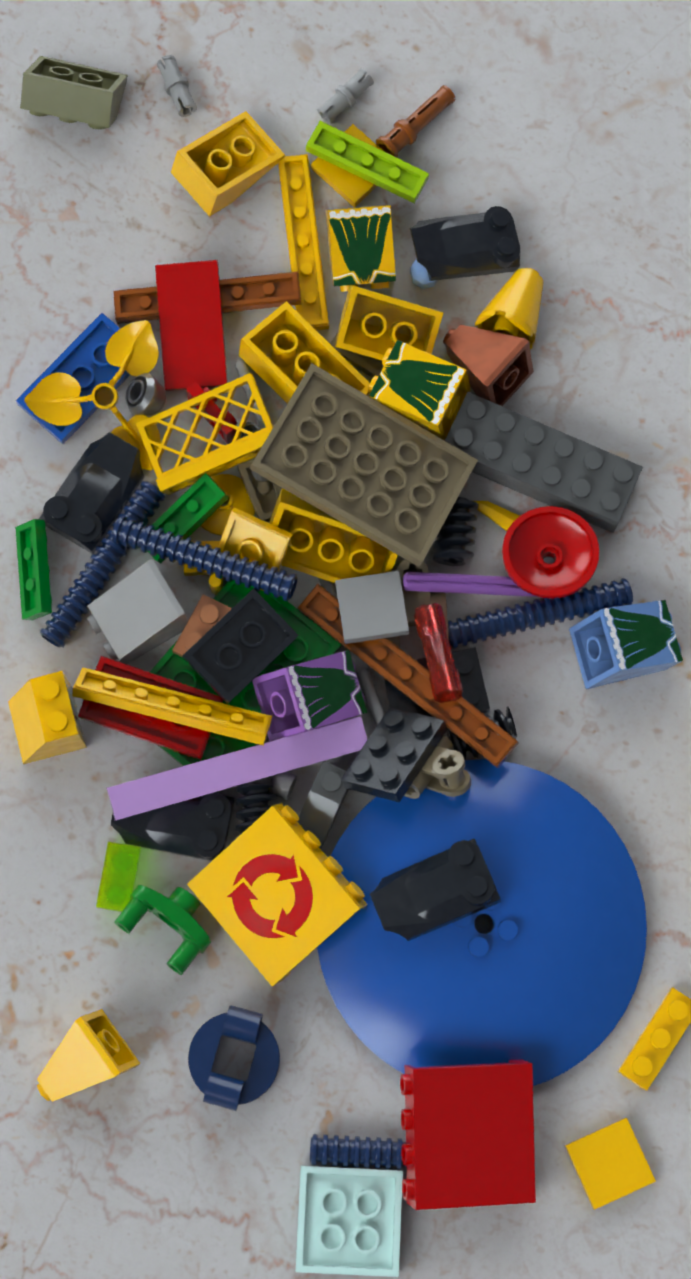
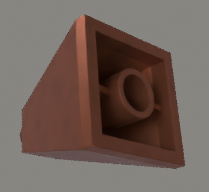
(493, 361)

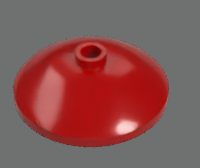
(554, 534)

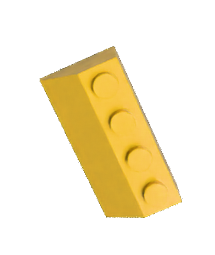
(326, 545)

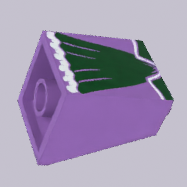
(310, 695)

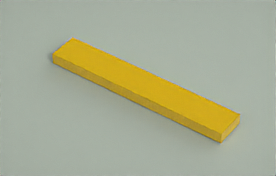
(303, 238)
(172, 706)

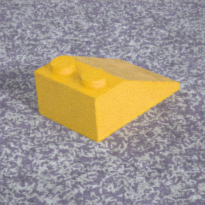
(225, 162)

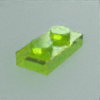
(118, 876)

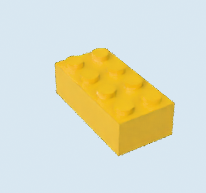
(285, 347)

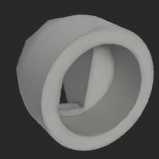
(283, 784)

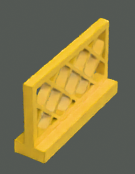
(211, 461)

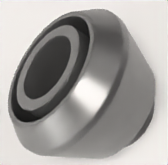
(145, 395)

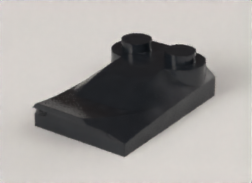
(467, 244)
(95, 492)
(186, 828)
(435, 891)

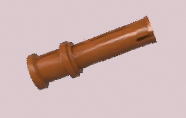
(406, 130)

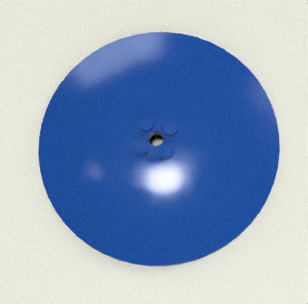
(560, 940)

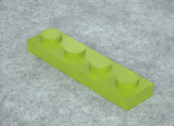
(367, 162)

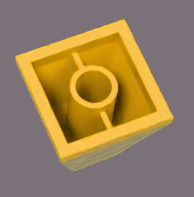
(85, 1057)

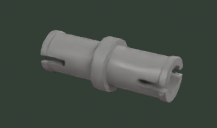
(176, 85)
(345, 96)

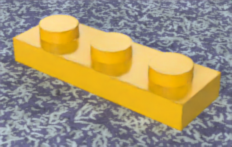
(657, 1039)

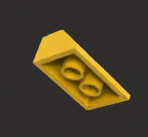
(376, 321)

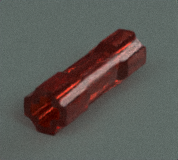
(443, 673)

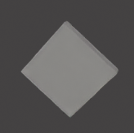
(372, 607)

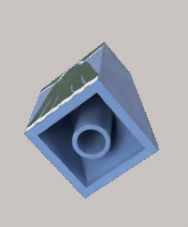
(625, 643)

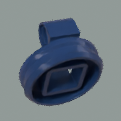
(241, 1026)

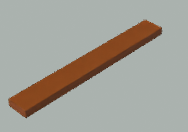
(413, 681)

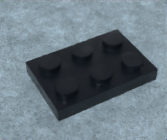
(240, 646)
(471, 680)
(394, 754)

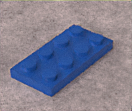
(88, 365)

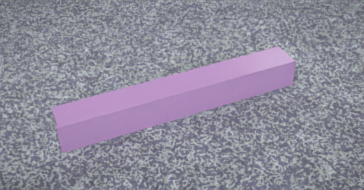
(236, 768)

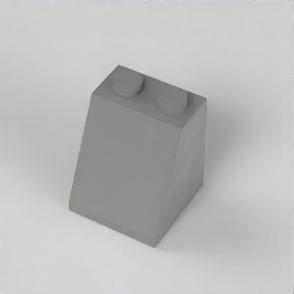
(137, 614)

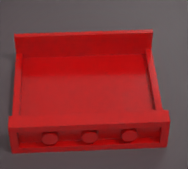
(468, 1135)

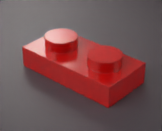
(212, 409)

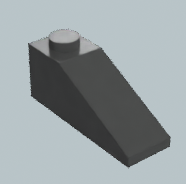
(323, 801)

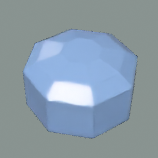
(420, 276)

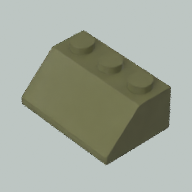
(72, 92)

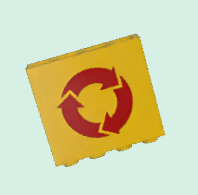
(277, 893)

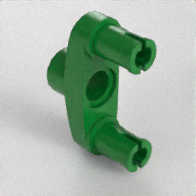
(173, 911)

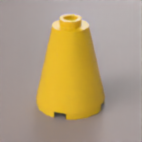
(515, 306)

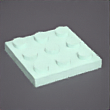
(349, 1221)

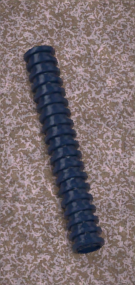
(204, 558)
(98, 569)
(538, 613)
(356, 1151)

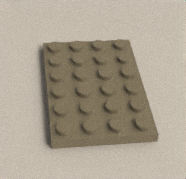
(364, 464)

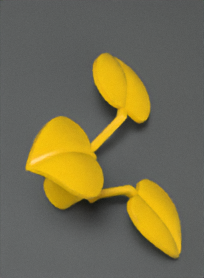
(58, 394)

